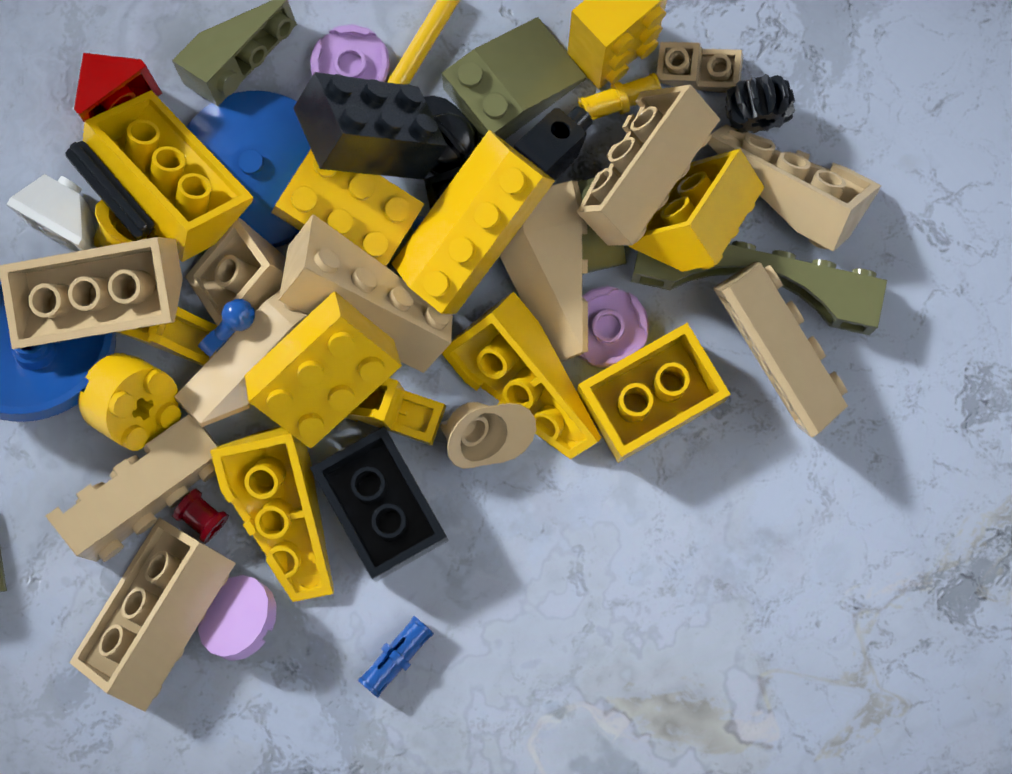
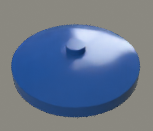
(261, 147)
(45, 377)

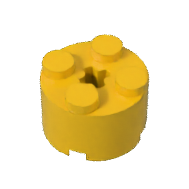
(129, 400)

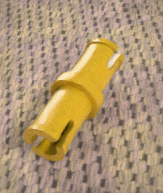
(618, 97)

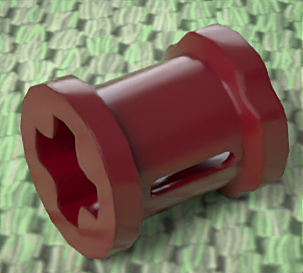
(200, 515)

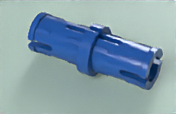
(395, 656)

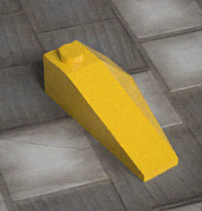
(517, 365)
(277, 499)

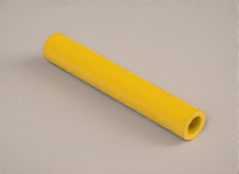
(423, 41)

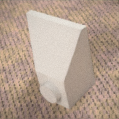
(56, 211)

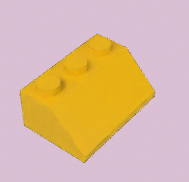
(702, 212)

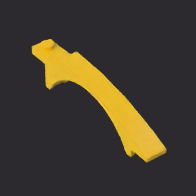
(386, 406)

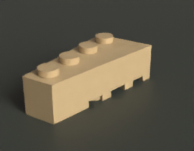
(647, 162)
(326, 262)
(136, 492)

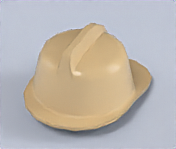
(487, 433)

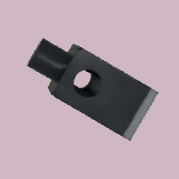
(556, 140)

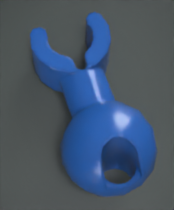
(236, 316)

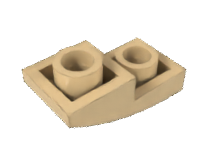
(702, 68)

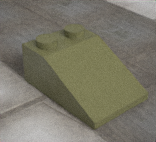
(511, 79)

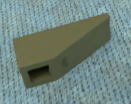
(230, 51)

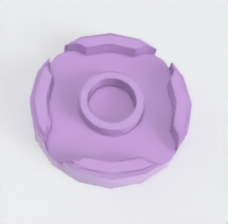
(351, 53)
(615, 326)
(238, 618)

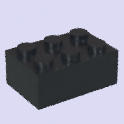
(369, 126)
(379, 504)

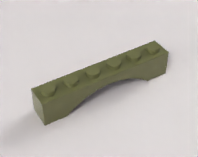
(839, 296)

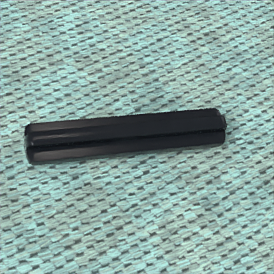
(110, 190)

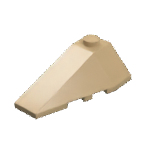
(809, 197)
(549, 266)
(220, 384)

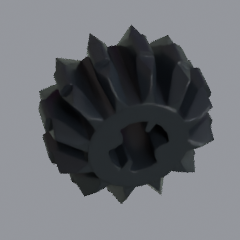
(759, 104)

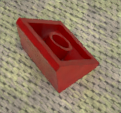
(109, 82)

